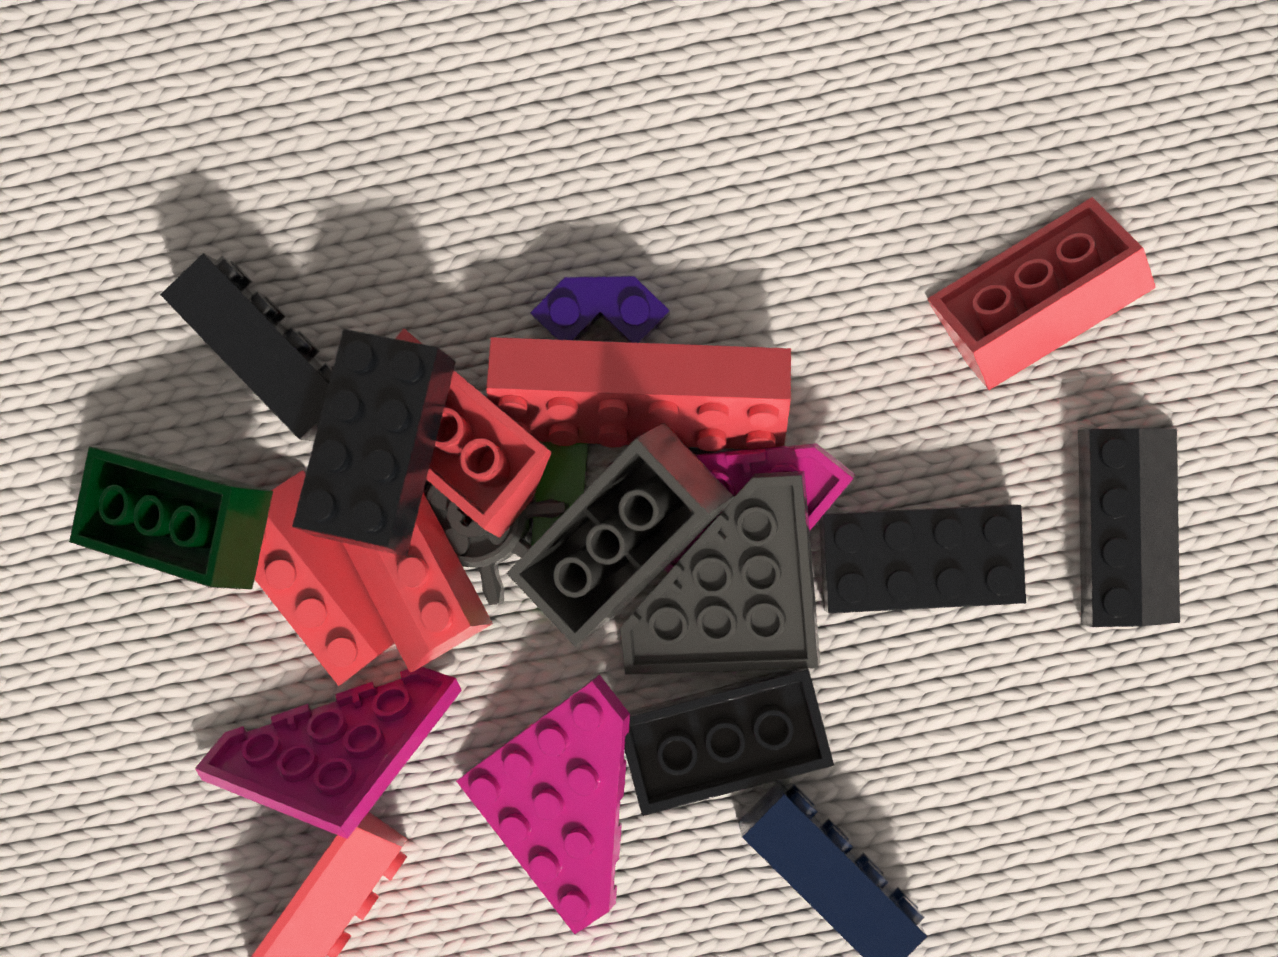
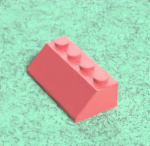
(1043, 292)
(483, 457)
(318, 590)
(422, 596)
(336, 892)

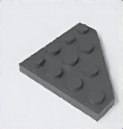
(737, 593)

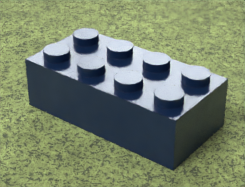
(829, 877)

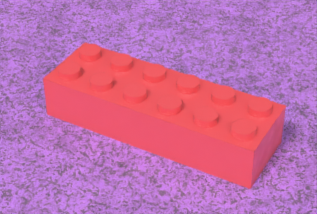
(624, 389)

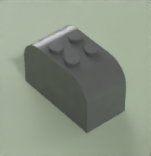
(620, 534)

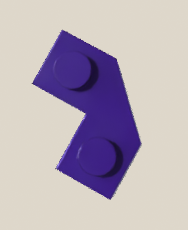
(582, 300)

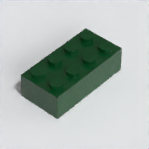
(171, 518)

